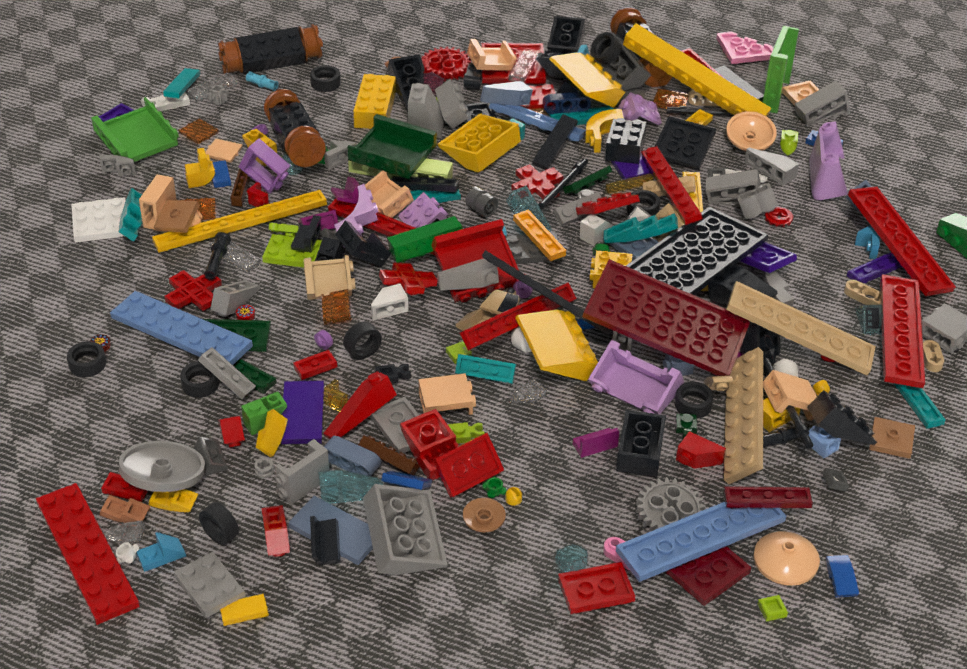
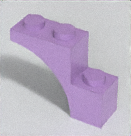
(364, 211)

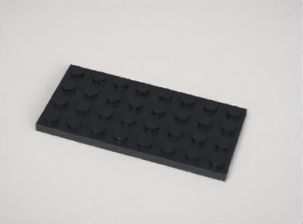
(699, 251)

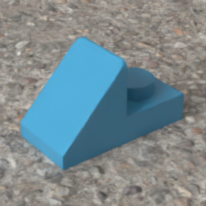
(870, 239)
(163, 552)

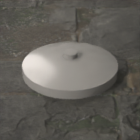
(161, 466)

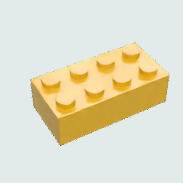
(374, 97)

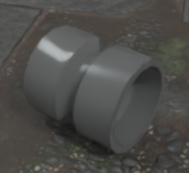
(481, 201)

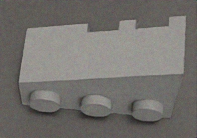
(824, 103)
(725, 188)

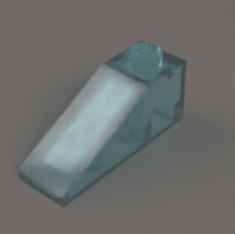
(522, 200)
(345, 486)

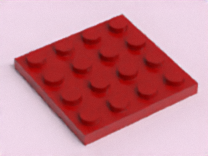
(536, 76)

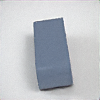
(351, 456)

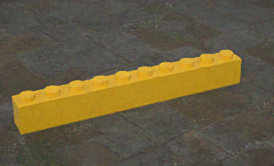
(692, 72)

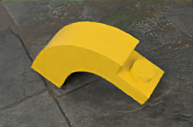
(599, 125)

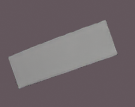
(780, 285)

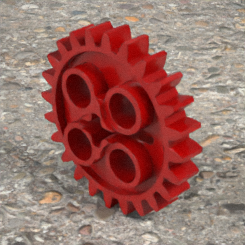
(446, 62)

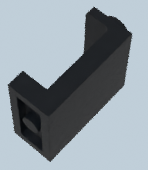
(369, 250)

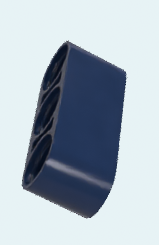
(560, 98)

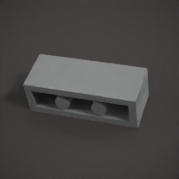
(452, 103)

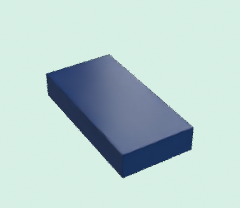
(221, 175)

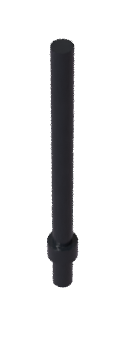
(683, 110)
(576, 169)
(800, 428)

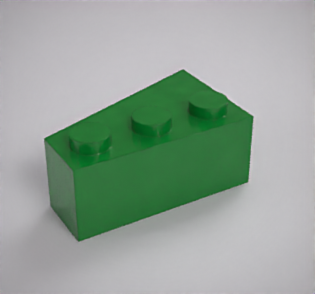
(954, 231)

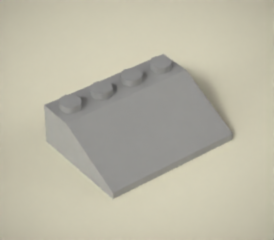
(403, 530)

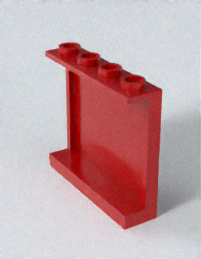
(468, 246)

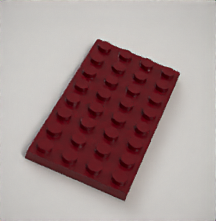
(667, 318)

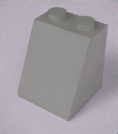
(424, 109)

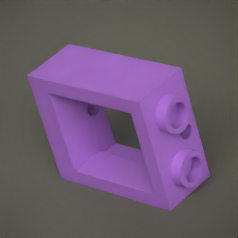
(258, 172)

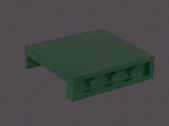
(394, 146)

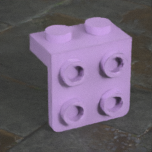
(636, 106)
(422, 212)

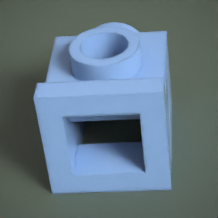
(823, 442)

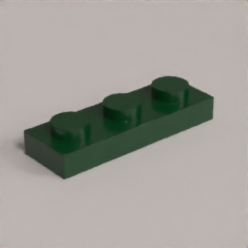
(588, 180)

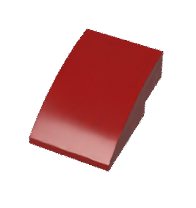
(427, 439)

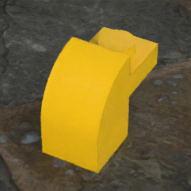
(199, 173)

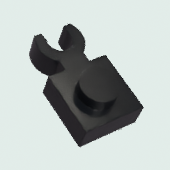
(394, 372)

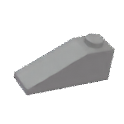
(772, 165)
(470, 275)
(231, 296)

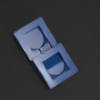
(842, 576)

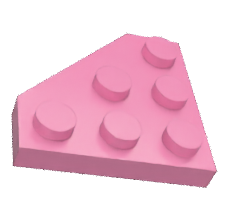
(743, 50)

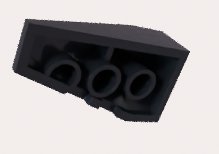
(549, 66)
(408, 71)
(764, 339)

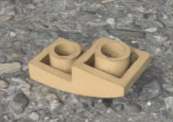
(719, 383)

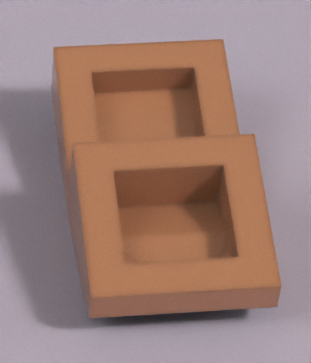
(124, 511)

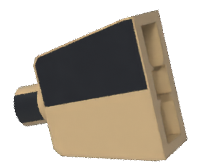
(499, 302)

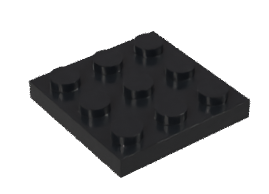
(685, 142)

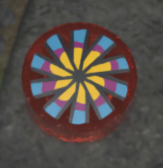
(103, 340)

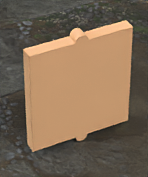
(223, 150)

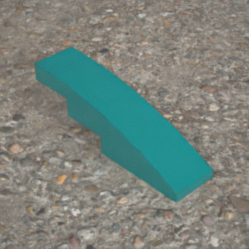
(131, 215)
(634, 230)

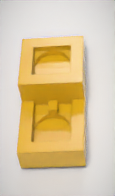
(272, 434)
(174, 501)

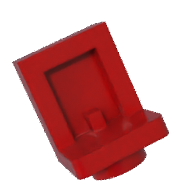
(256, 196)

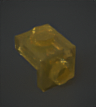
(334, 397)

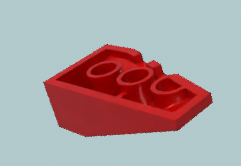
(366, 400)

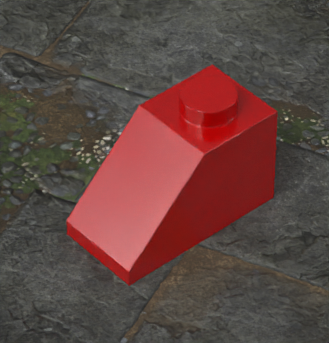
(231, 430)
(699, 452)

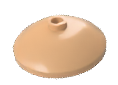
(751, 131)
(786, 558)

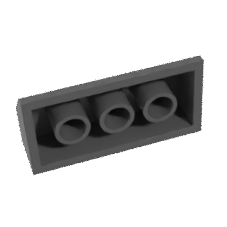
(626, 68)

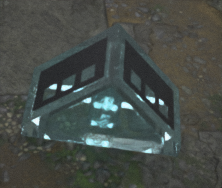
(870, 318)

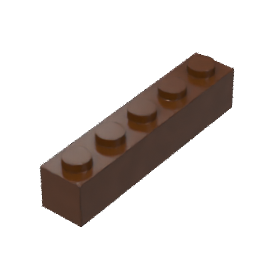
(240, 188)
(389, 455)

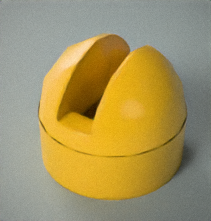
(820, 386)
(511, 496)

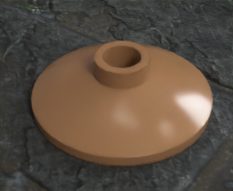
(484, 515)

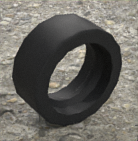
(613, 51)
(325, 71)
(646, 197)
(353, 336)
(85, 349)
(198, 389)
(694, 389)
(218, 523)

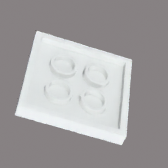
(97, 219)

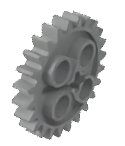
(670, 502)

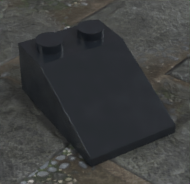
(566, 34)

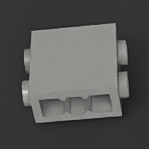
(946, 327)

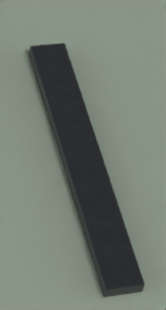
(542, 290)

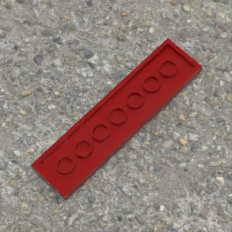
(901, 241)
(902, 331)
(87, 554)

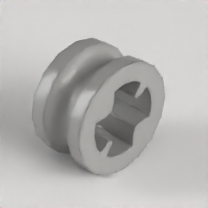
(264, 462)

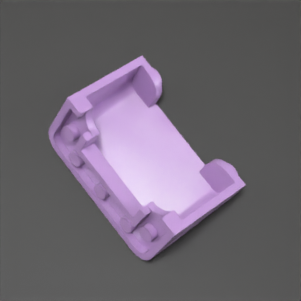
(824, 162)
(635, 380)

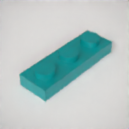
(485, 368)

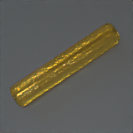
(628, 183)

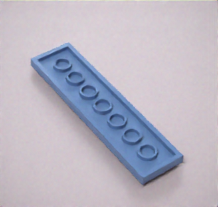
(179, 327)
(694, 537)

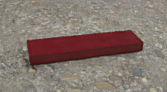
(767, 497)

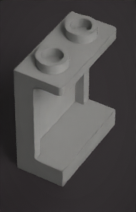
(302, 476)

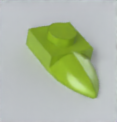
(789, 141)

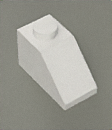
(593, 229)
(389, 302)

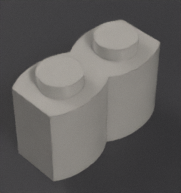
(757, 201)

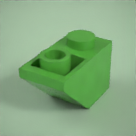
(255, 412)

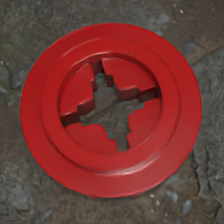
(786, 217)

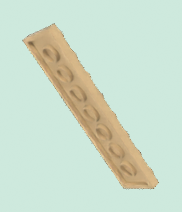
(801, 328)
(744, 418)

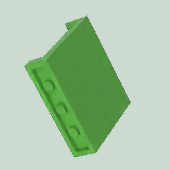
(780, 67)
(137, 133)

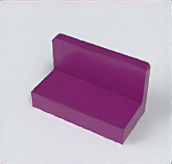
(350, 193)
(328, 220)
(596, 442)

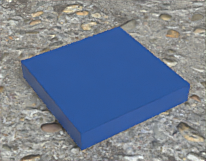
(406, 480)

